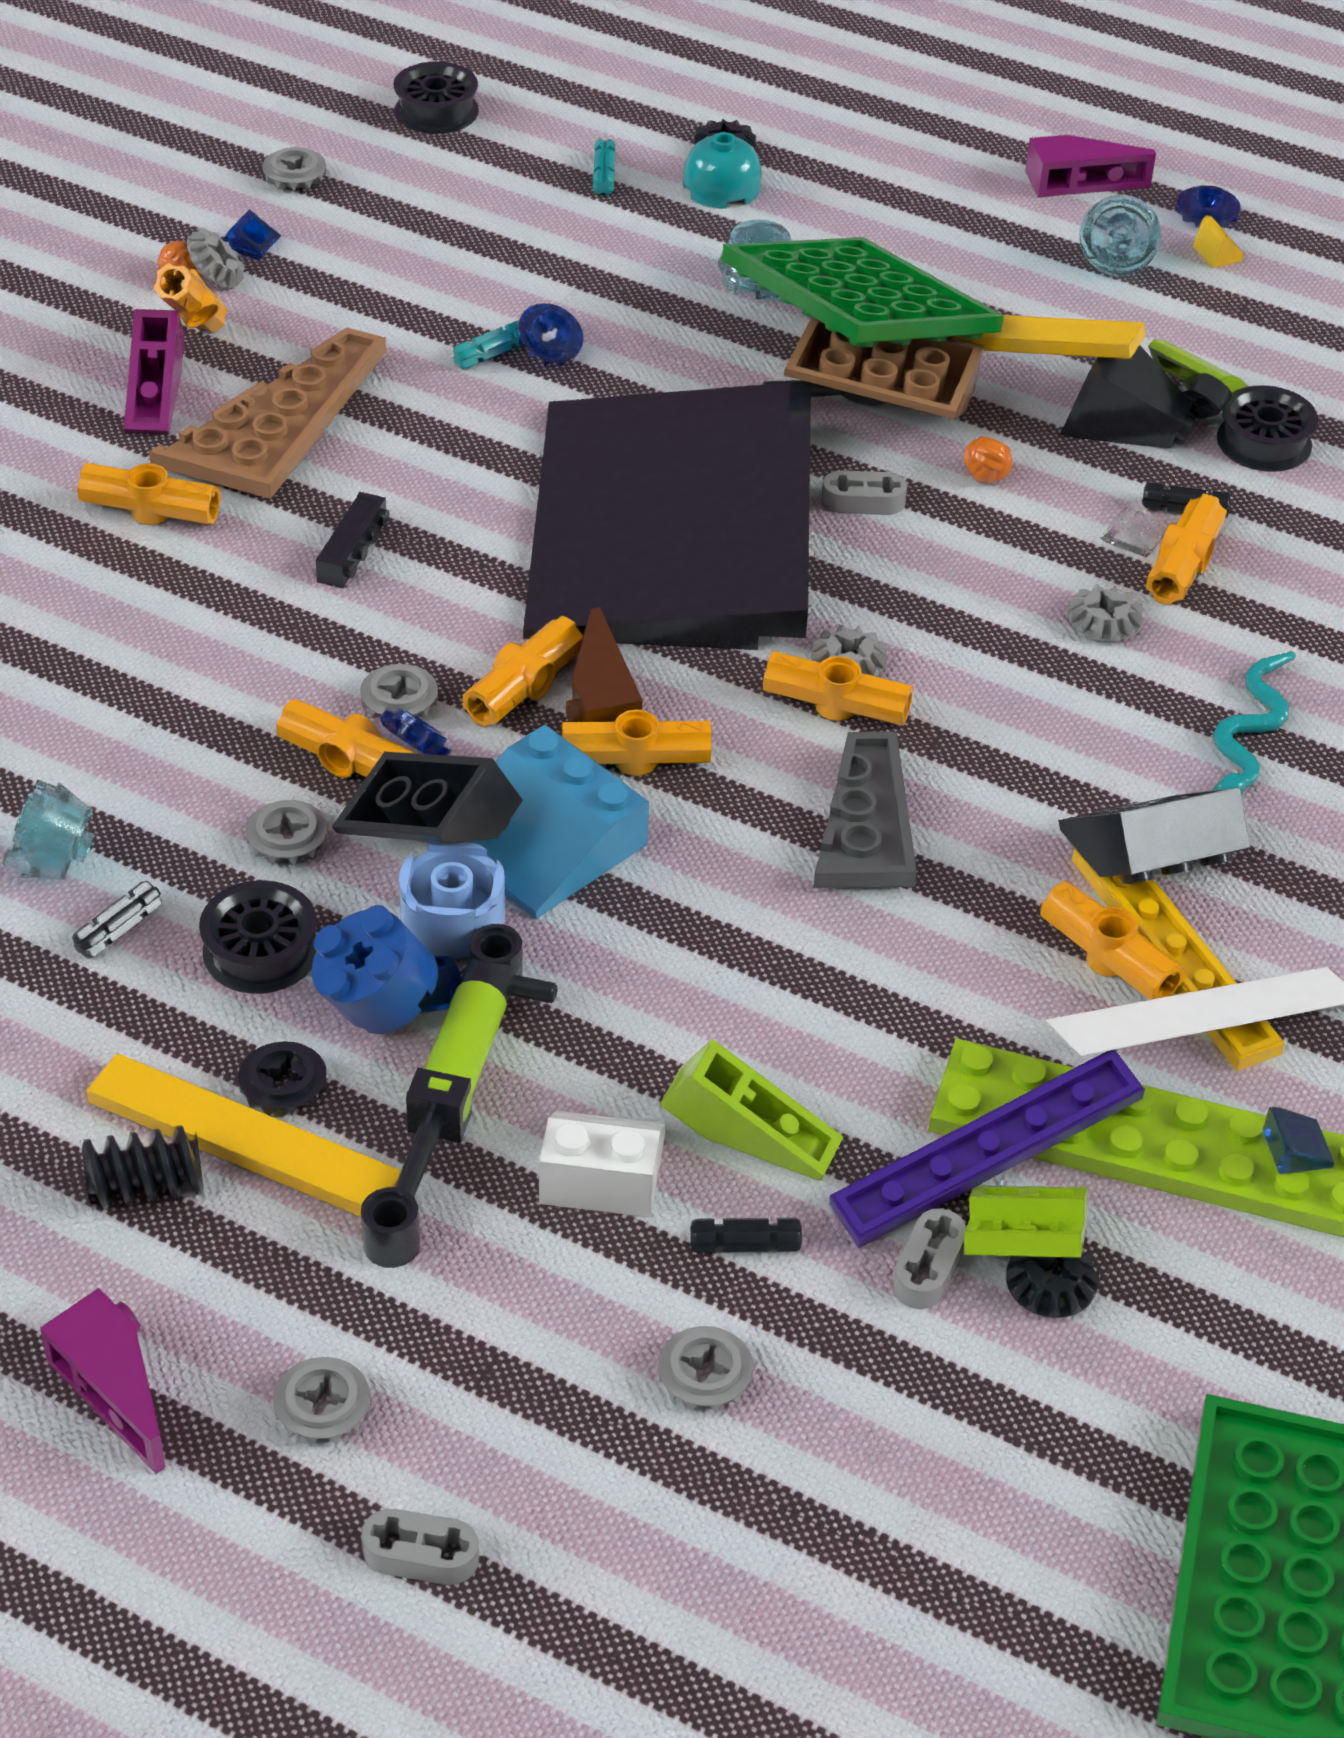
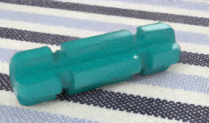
(604, 166)
(487, 346)

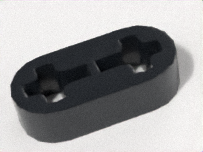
(1207, 395)

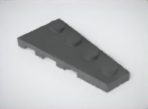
(868, 819)

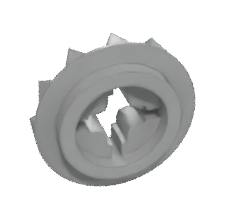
(294, 168)
(215, 258)
(1094, 622)
(870, 654)
(389, 680)
(303, 819)
(690, 1351)
(306, 1383)

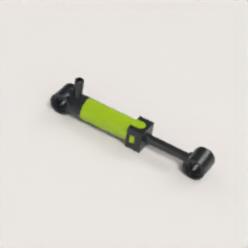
(442, 1091)

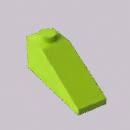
(748, 1113)

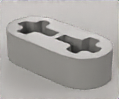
(864, 492)
(919, 1254)
(420, 1546)

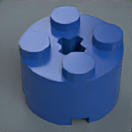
(373, 970)

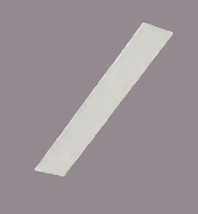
(1200, 1011)

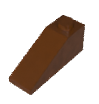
(601, 678)

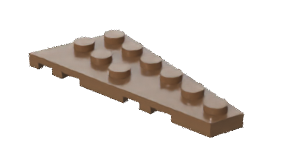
(273, 425)

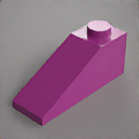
(1086, 165)
(154, 371)
(101, 1359)

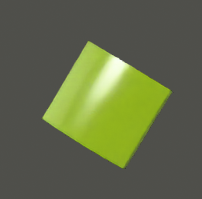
(1185, 364)
(1026, 1221)

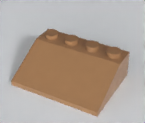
(914, 375)

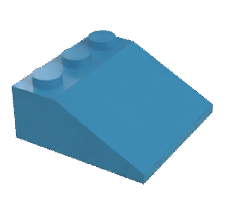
(569, 825)

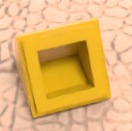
(1215, 244)

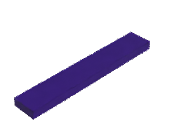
(985, 1147)

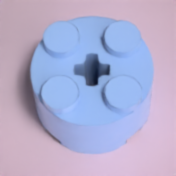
(451, 895)

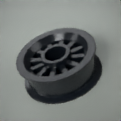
(436, 97)
(1267, 428)
(258, 936)

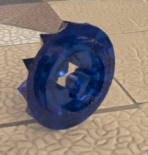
(1196, 203)
(545, 318)
(415, 731)

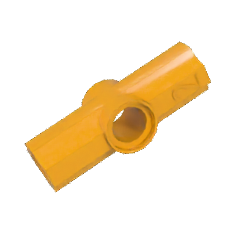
(191, 297)
(149, 493)
(1186, 549)
(523, 671)
(838, 688)
(641, 741)
(339, 743)
(1112, 941)

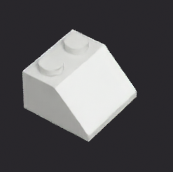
(600, 1163)

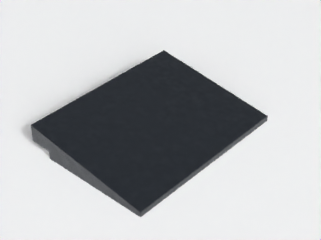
(676, 516)

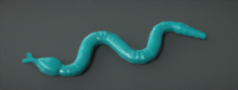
(1252, 722)

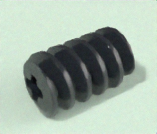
(142, 1167)

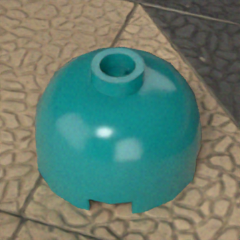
(722, 171)

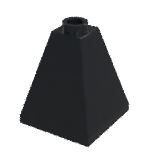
(1129, 404)

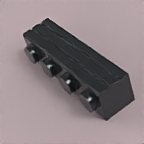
(351, 540)

